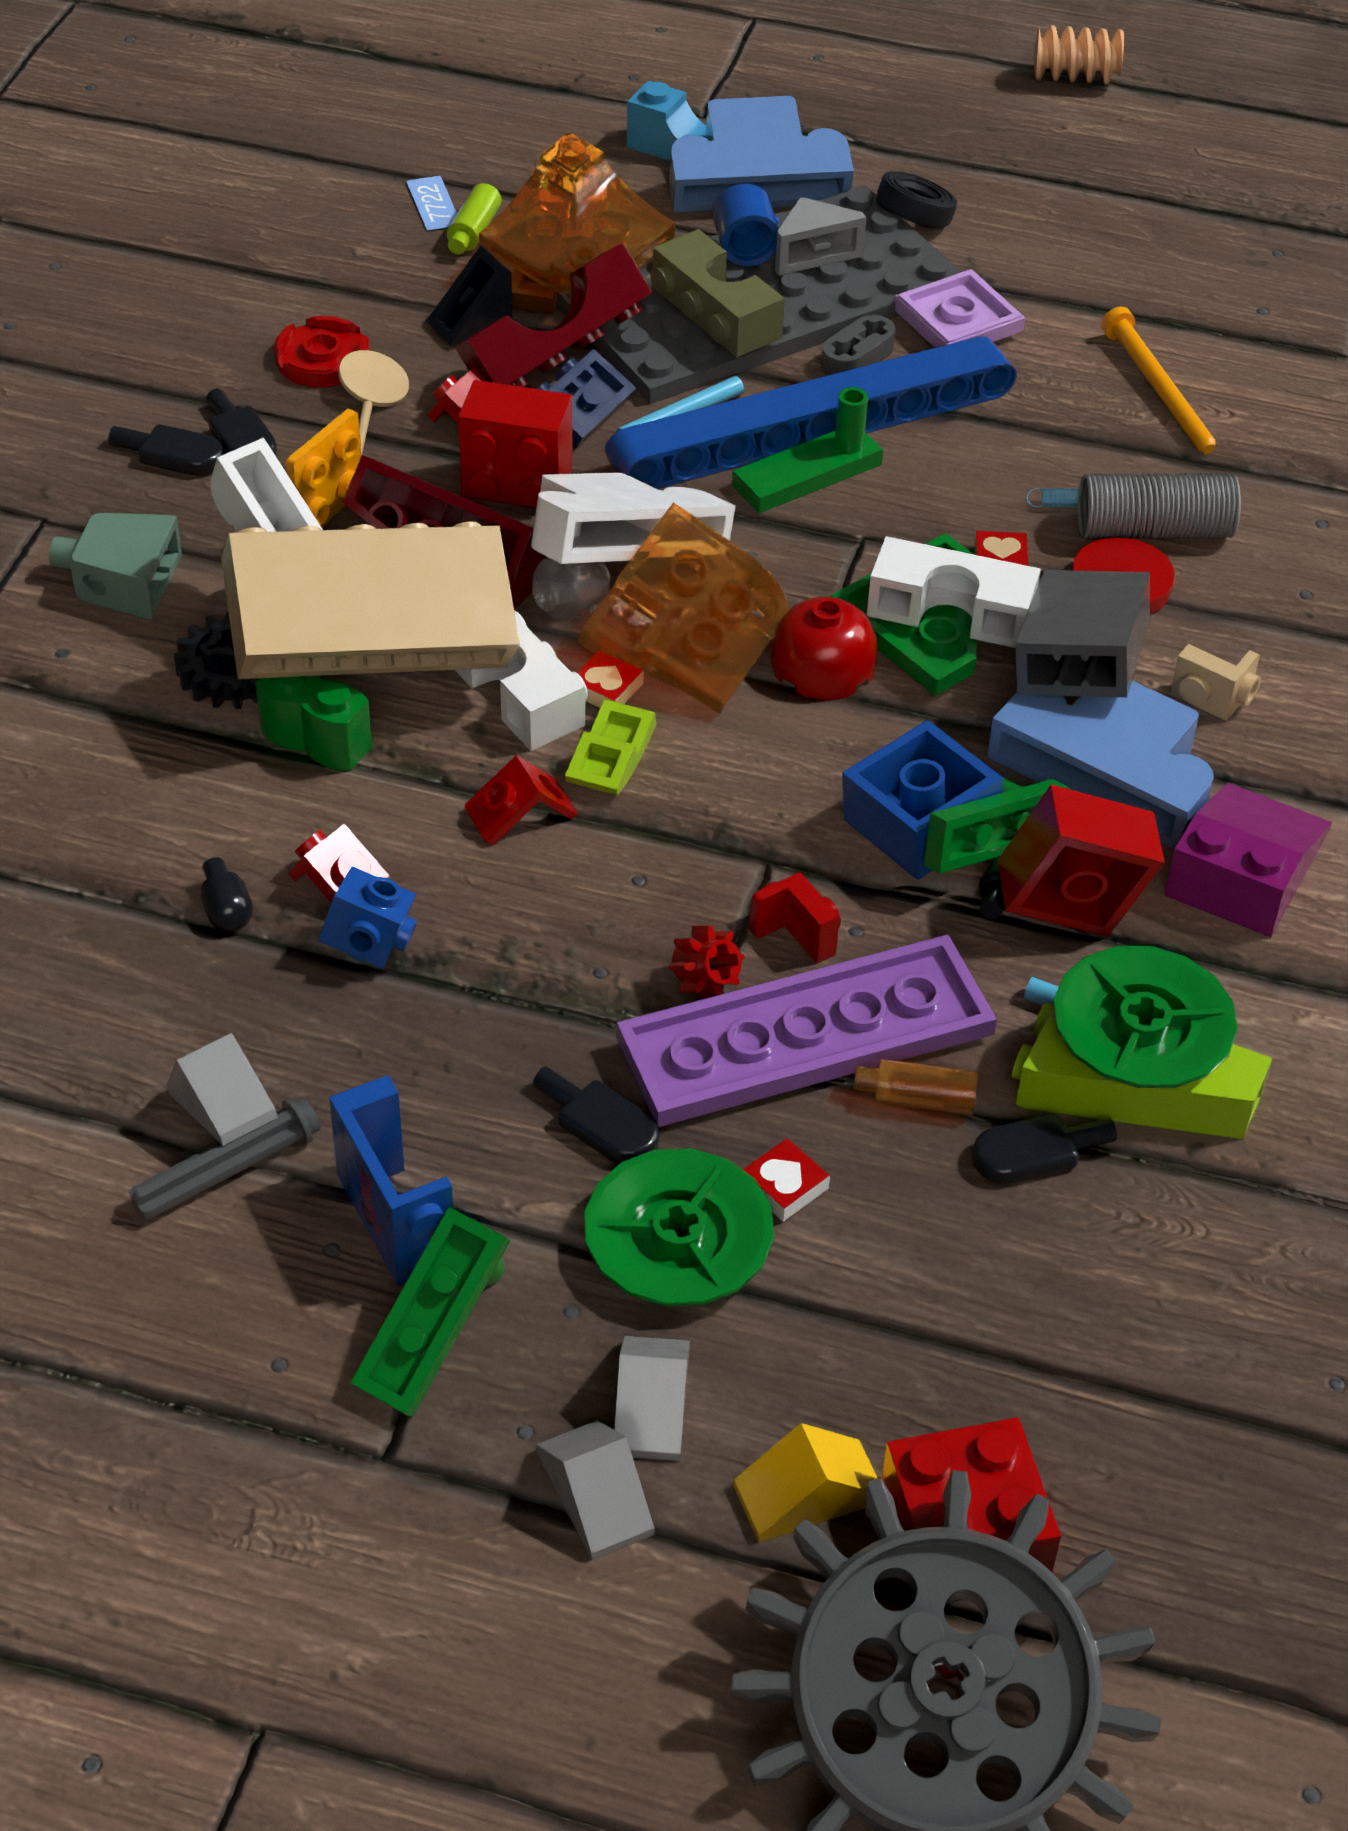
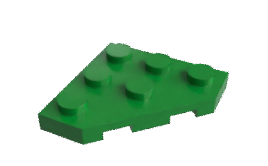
(934, 652)

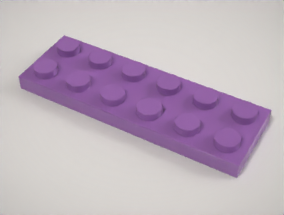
(803, 1029)

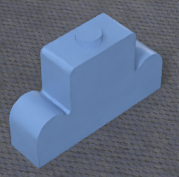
(762, 146)
(1110, 749)

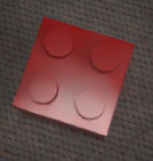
(512, 440)
(1080, 861)
(999, 1477)

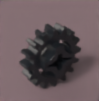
(209, 666)

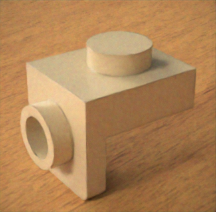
(1215, 683)

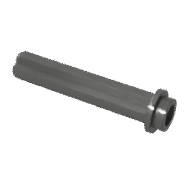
(211, 1166)

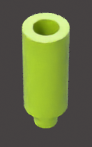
(473, 217)

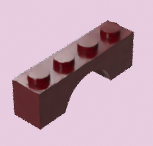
(599, 291)

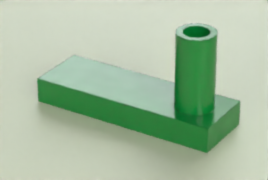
(815, 462)
(980, 827)
(431, 1311)

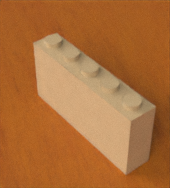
(368, 600)

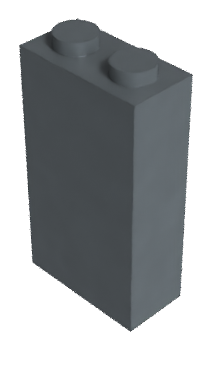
(1083, 633)

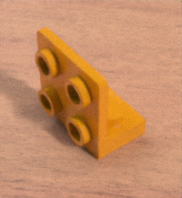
(327, 465)

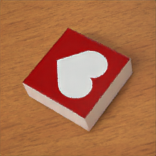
(788, 1178)

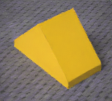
(804, 1477)

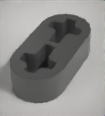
(858, 344)

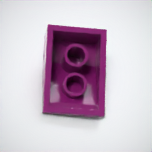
(1245, 858)

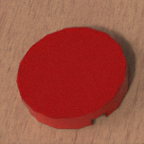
(315, 350)
(1130, 556)

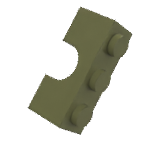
(735, 314)

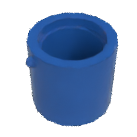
(746, 224)

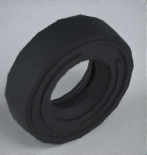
(916, 199)

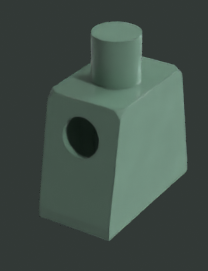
(121, 560)

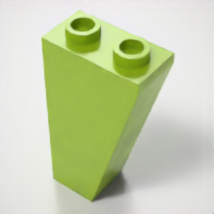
(1063, 1085)

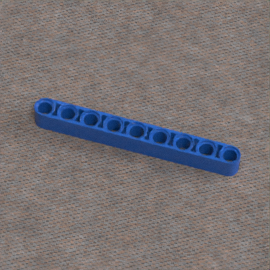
(779, 419)

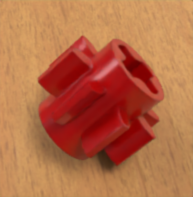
(706, 961)

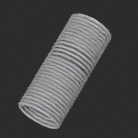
(1169, 507)

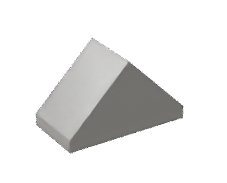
(818, 236)
(221, 1090)
(652, 1396)
(598, 1487)

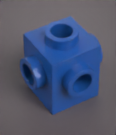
(369, 918)

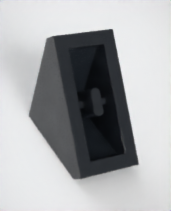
(474, 299)

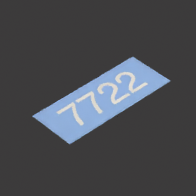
(432, 202)

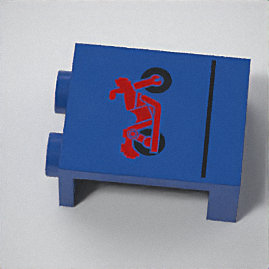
(366, 1154)

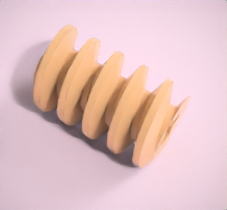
(1078, 54)

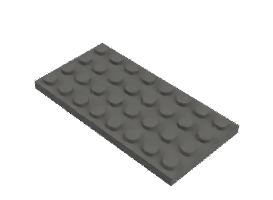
(671, 354)

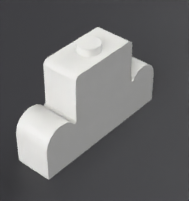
(257, 492)
(612, 515)

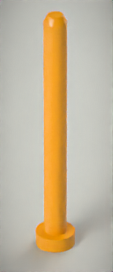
(1119, 325)

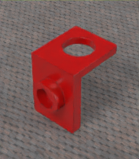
(512, 795)

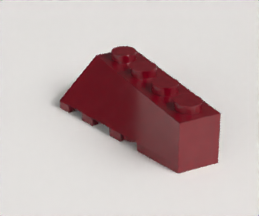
(395, 498)

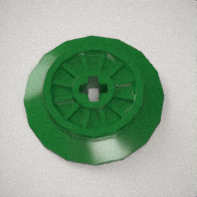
(1182, 1003)
(705, 1197)

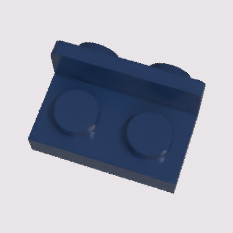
(595, 390)

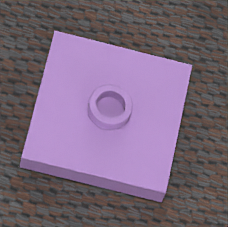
(958, 310)

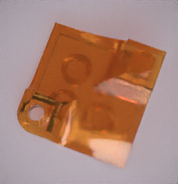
(571, 215)
(688, 610)

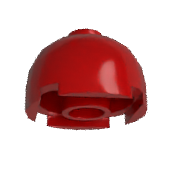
(824, 648)

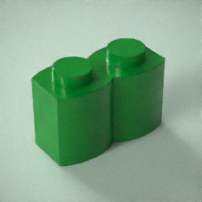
(316, 717)

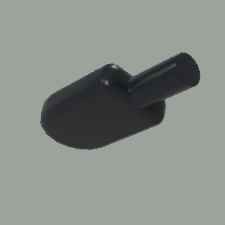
(236, 426)
(170, 448)
(600, 1117)
(1036, 1147)

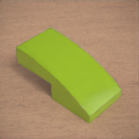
(611, 748)

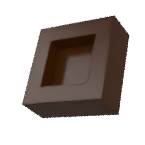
(532, 296)

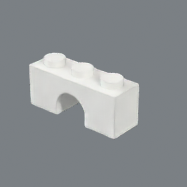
(920, 576)
(537, 691)

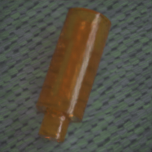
(920, 1086)

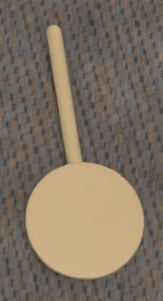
(374, 381)

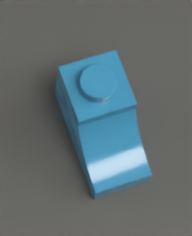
(658, 118)

